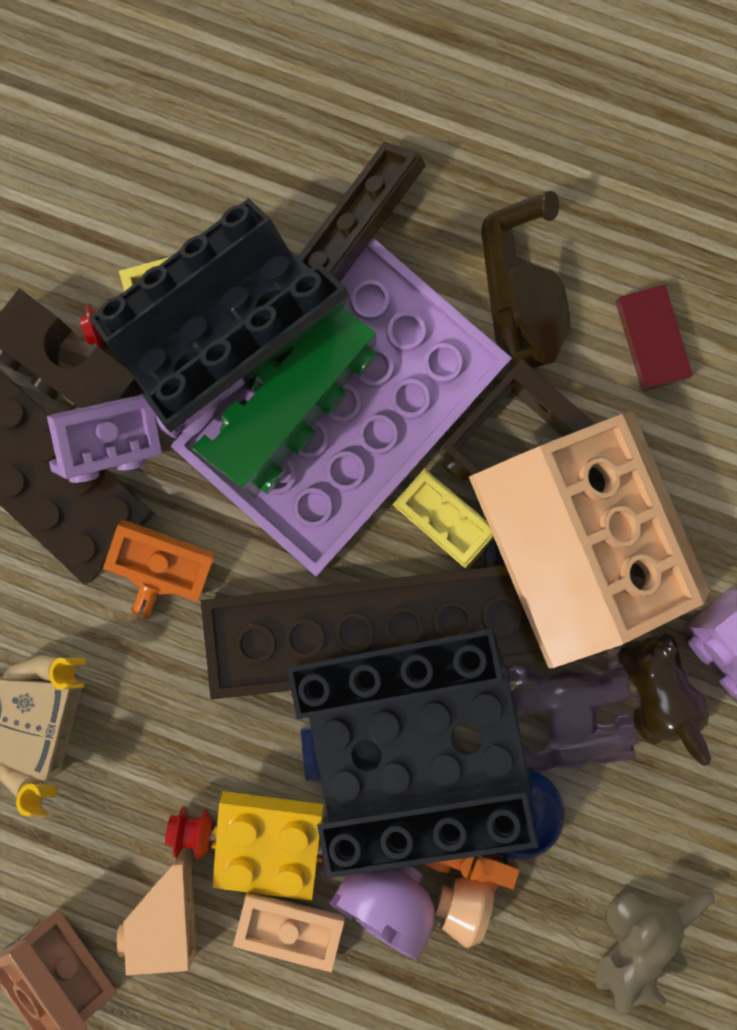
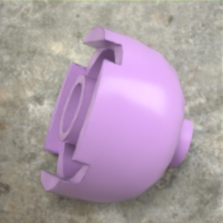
(389, 907)

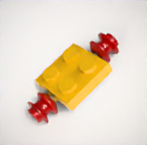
(258, 843)

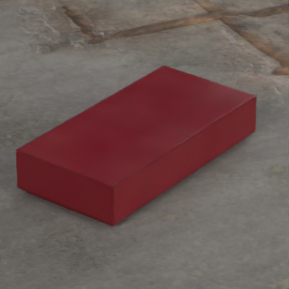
(653, 338)

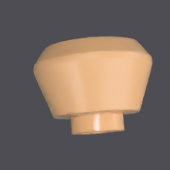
(465, 910)

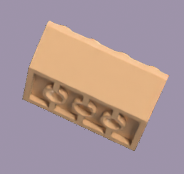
(577, 545)

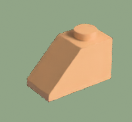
(161, 927)

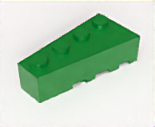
(288, 402)

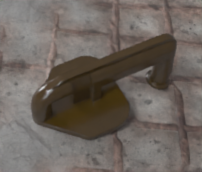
(521, 293)

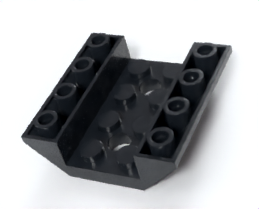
(216, 314)
(427, 793)

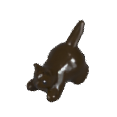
(668, 703)

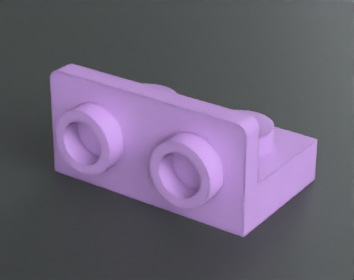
(103, 437)

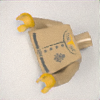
(35, 726)

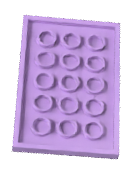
(393, 415)

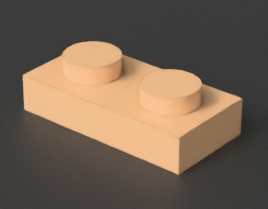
(289, 931)

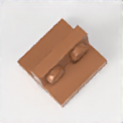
(53, 977)

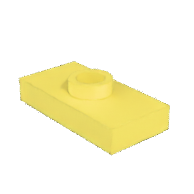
(445, 519)

